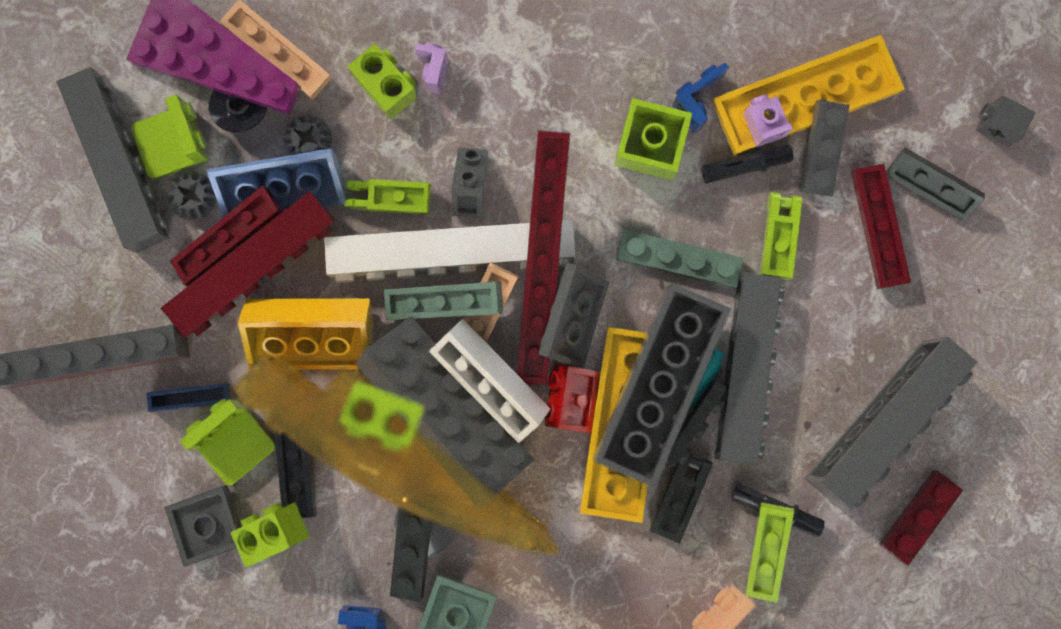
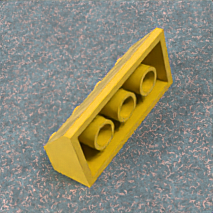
(307, 331)

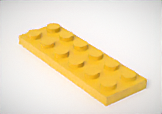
(848, 76)
(605, 490)

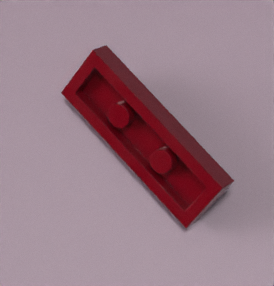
(921, 517)

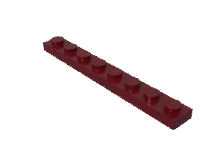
(542, 252)

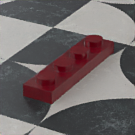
(880, 226)
(226, 235)

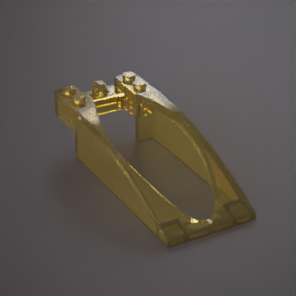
(415, 478)

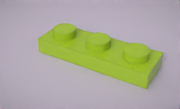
(769, 552)

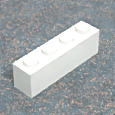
(490, 381)

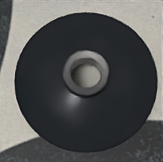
(226, 113)

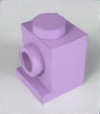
(762, 129)

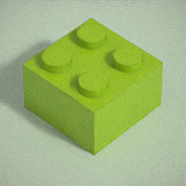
(653, 139)

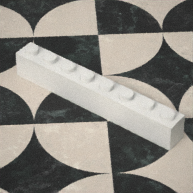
(435, 251)

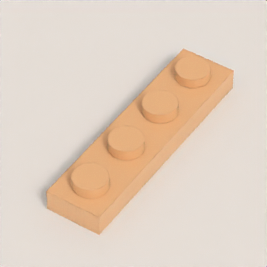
(275, 48)

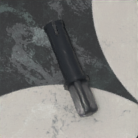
(747, 163)
(801, 519)

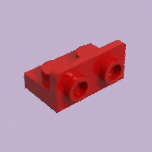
(572, 398)

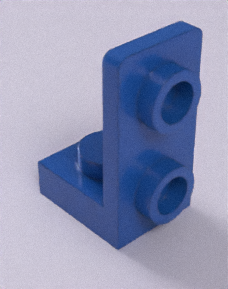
(685, 94)
(360, 617)

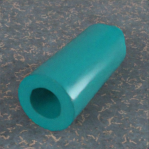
(711, 371)

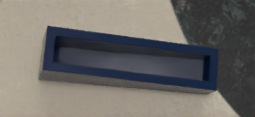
(187, 397)

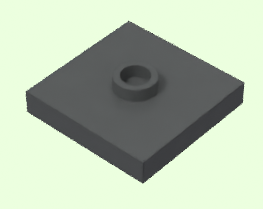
(203, 525)

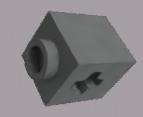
(1005, 120)

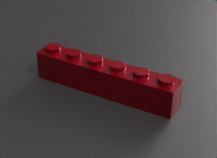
(248, 264)

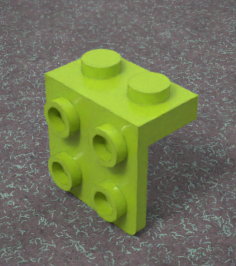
(170, 139)
(229, 440)

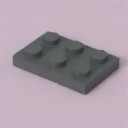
(574, 316)

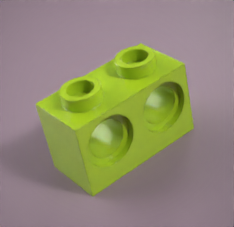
(379, 84)
(385, 407)
(269, 534)

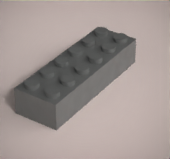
(661, 384)
(452, 416)
(891, 422)

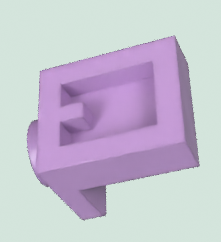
(434, 71)

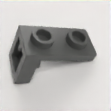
(469, 183)

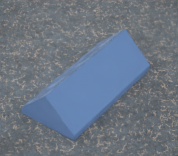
(284, 176)

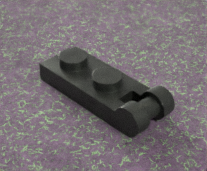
(680, 499)

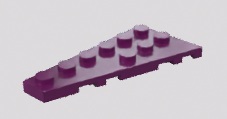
(195, 48)

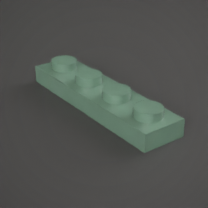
(679, 259)
(444, 301)

